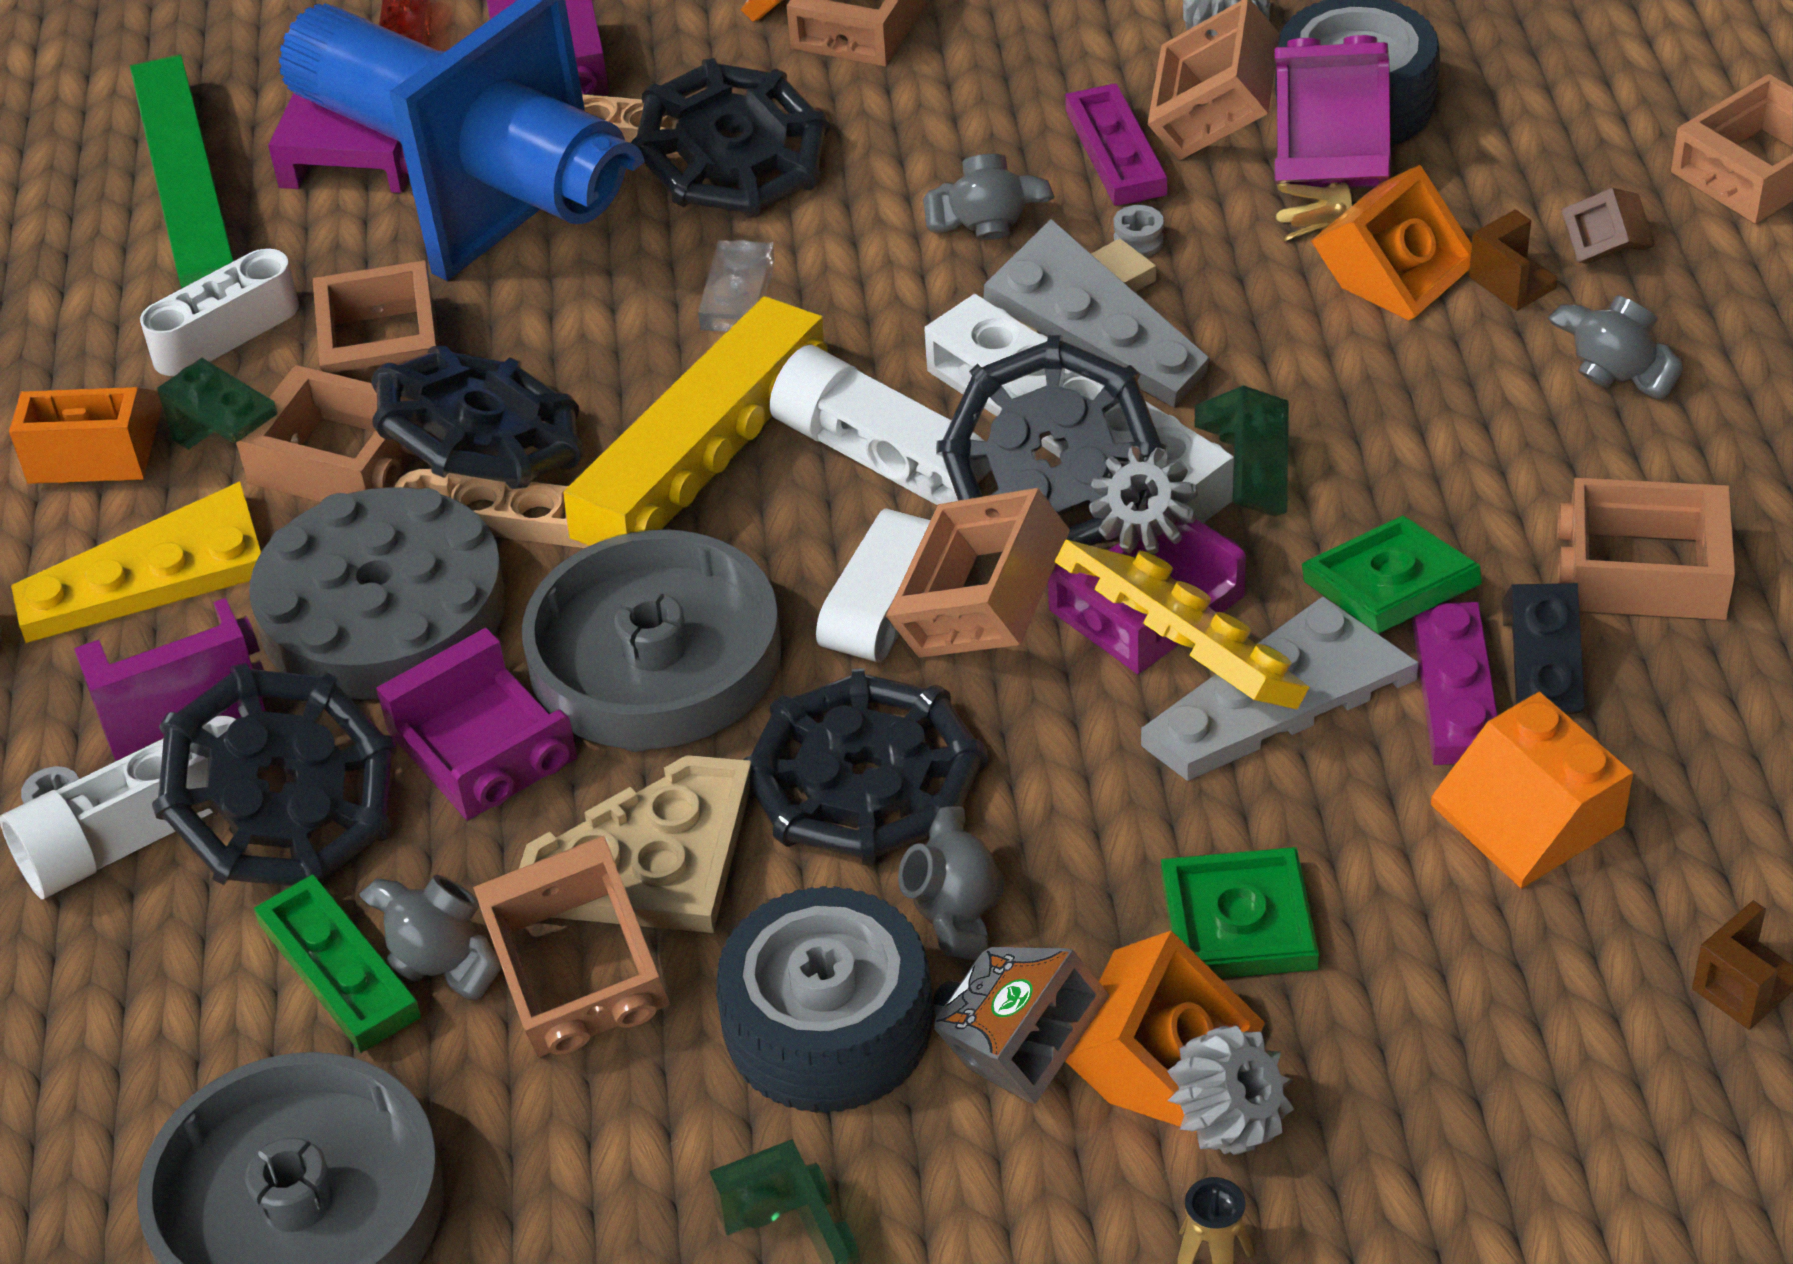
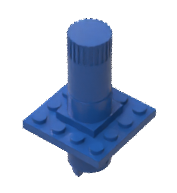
(481, 126)

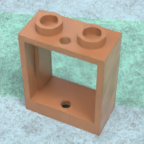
(870, 32)
(1214, 82)
(1714, 163)
(351, 299)
(279, 461)
(1649, 511)
(946, 618)
(549, 890)

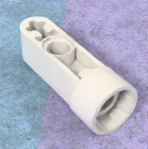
(866, 422)
(95, 818)

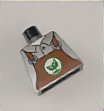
(1018, 1015)

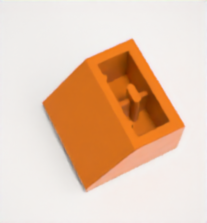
(85, 434)

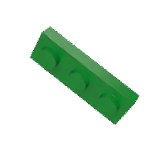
(337, 963)

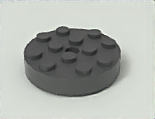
(375, 585)
(652, 639)
(294, 1168)

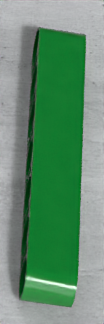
(181, 169)

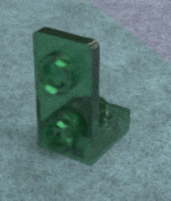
(209, 401)
(1259, 431)
(775, 1182)

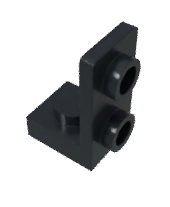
(1546, 642)

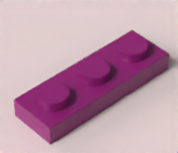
(1116, 144)
(1453, 677)

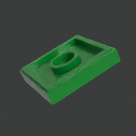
(1391, 573)
(1242, 911)

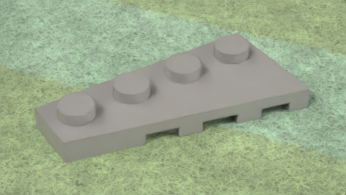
(1071, 294)
(1327, 652)

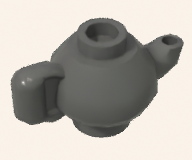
(984, 199)
(1619, 346)
(952, 884)
(434, 934)

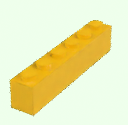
(690, 428)

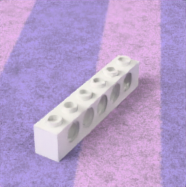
(984, 334)

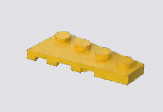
(154, 565)
(1183, 616)

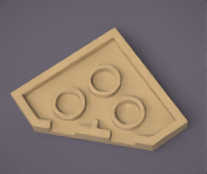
(667, 843)

